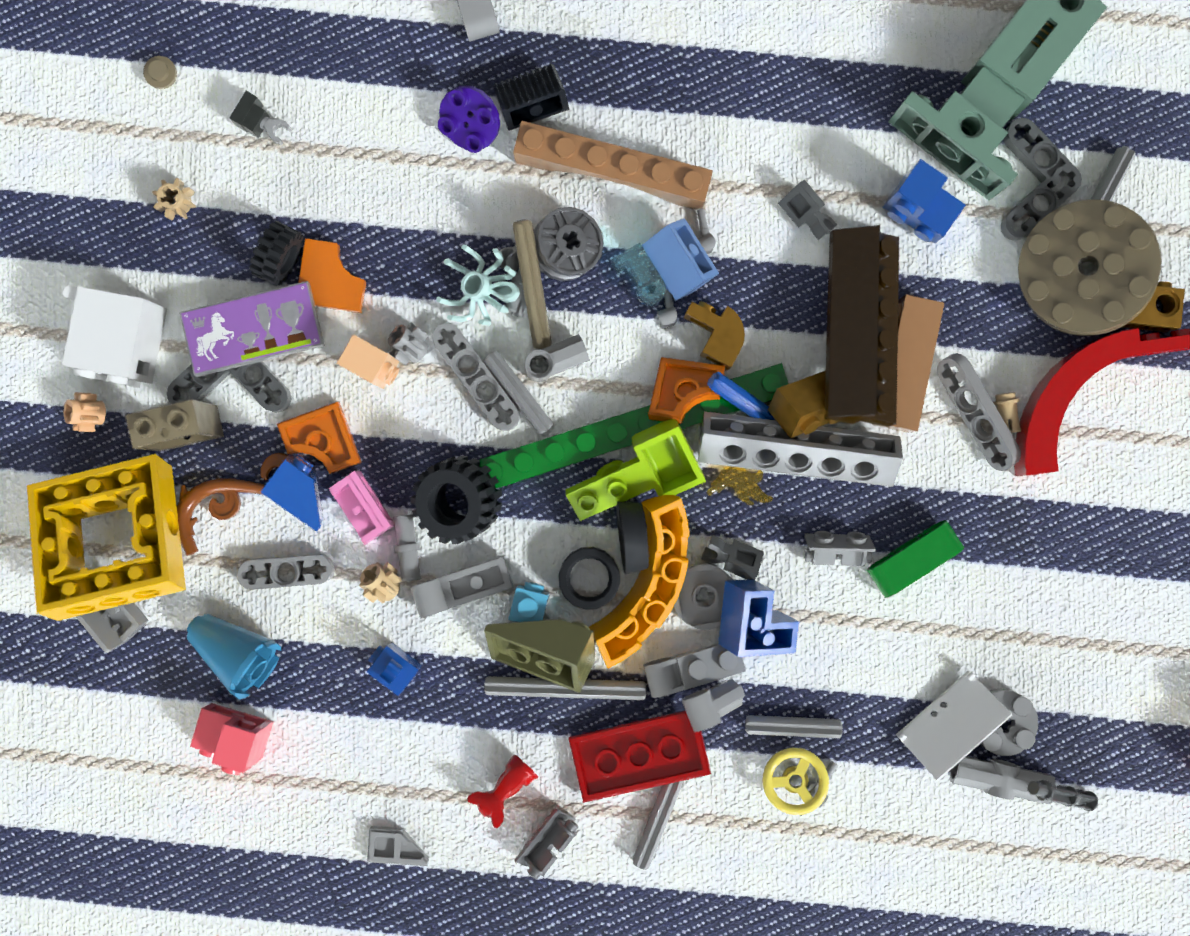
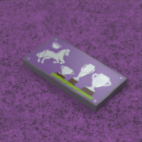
(251, 329)

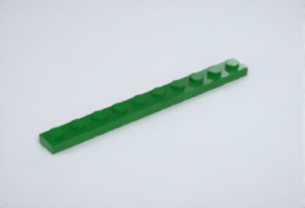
(615, 433)

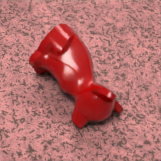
(509, 783)

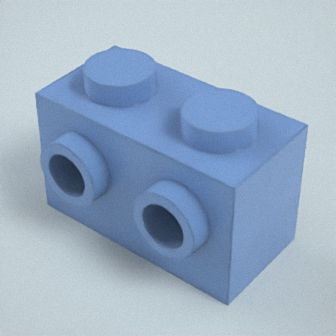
(680, 259)

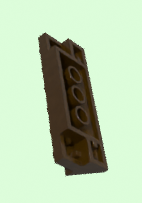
(862, 326)

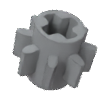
(408, 343)

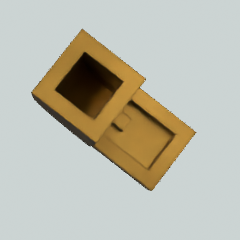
(726, 332)

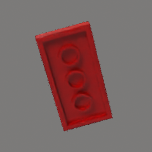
(638, 756)

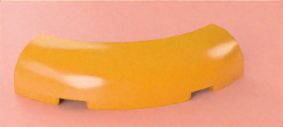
(655, 588)

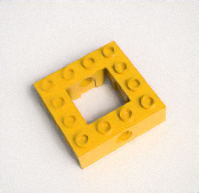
(55, 515)

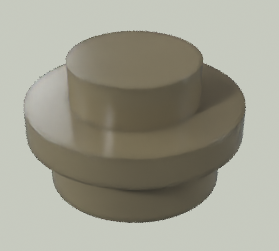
(160, 72)

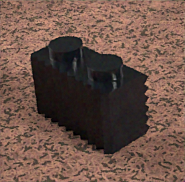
(531, 96)

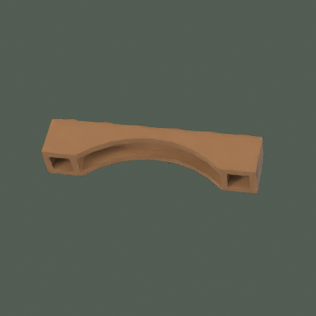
(571, 153)

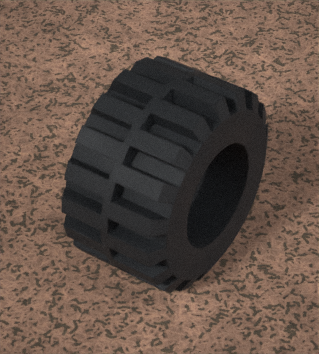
(436, 513)

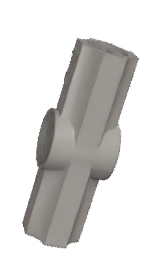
(998, 778)

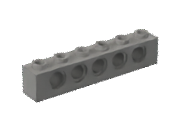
(821, 454)

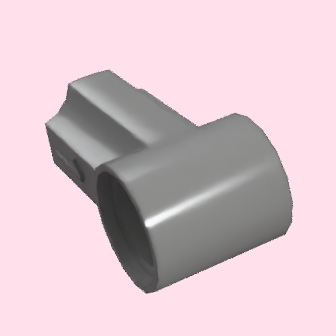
(559, 357)
(709, 705)

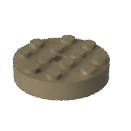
(1089, 232)

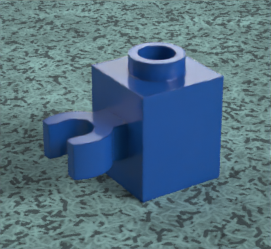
(393, 667)

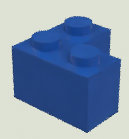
(923, 203)
(751, 624)

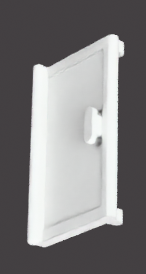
(955, 727)

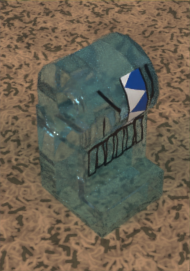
(642, 273)

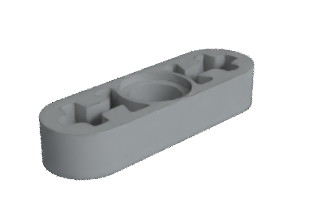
(262, 565)

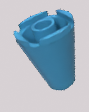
(233, 653)

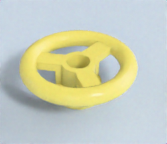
(770, 782)

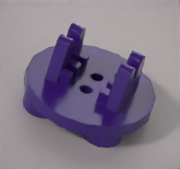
(455, 113)

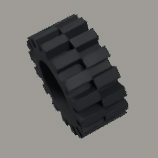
(276, 253)

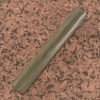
(532, 283)

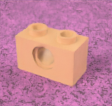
(369, 362)

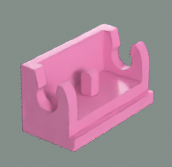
(362, 506)

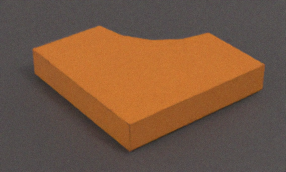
(329, 280)
(680, 387)
(323, 435)

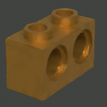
(1169, 319)

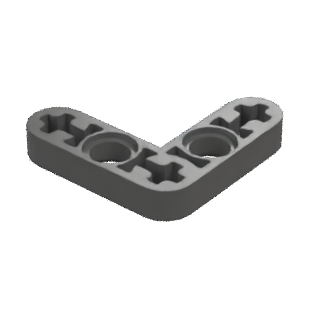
(1047, 175)
(239, 373)

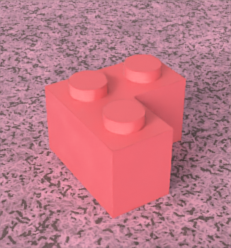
(231, 738)

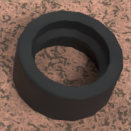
(589, 602)

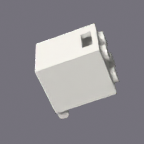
(113, 336)

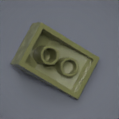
(545, 648)

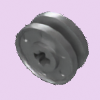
(582, 238)

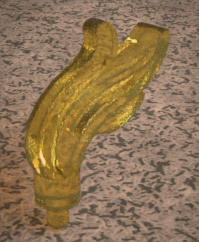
(742, 482)

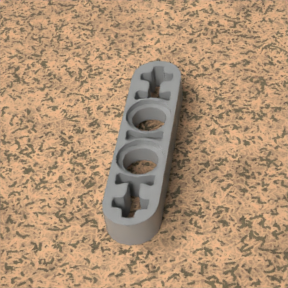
(477, 376)
(982, 410)

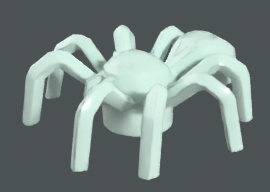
(479, 287)

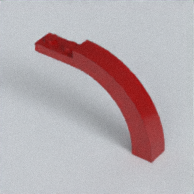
(1053, 394)

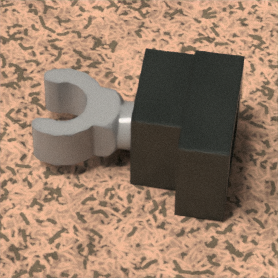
(253, 119)

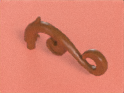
(222, 511)

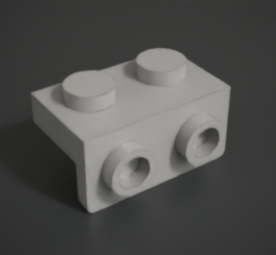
(113, 625)

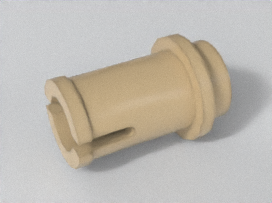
(1008, 409)

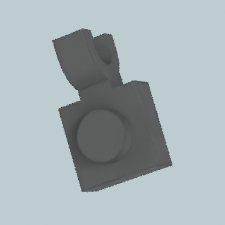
(803, 207)
(738, 557)

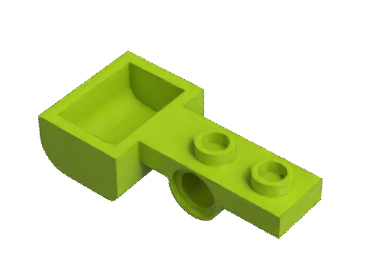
(662, 464)

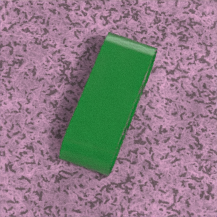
(915, 558)

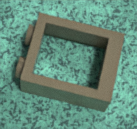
(169, 425)

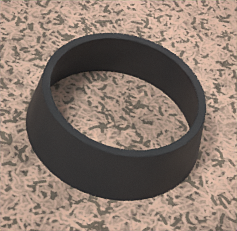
(632, 537)

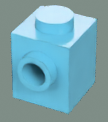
(529, 603)

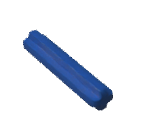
(738, 396)

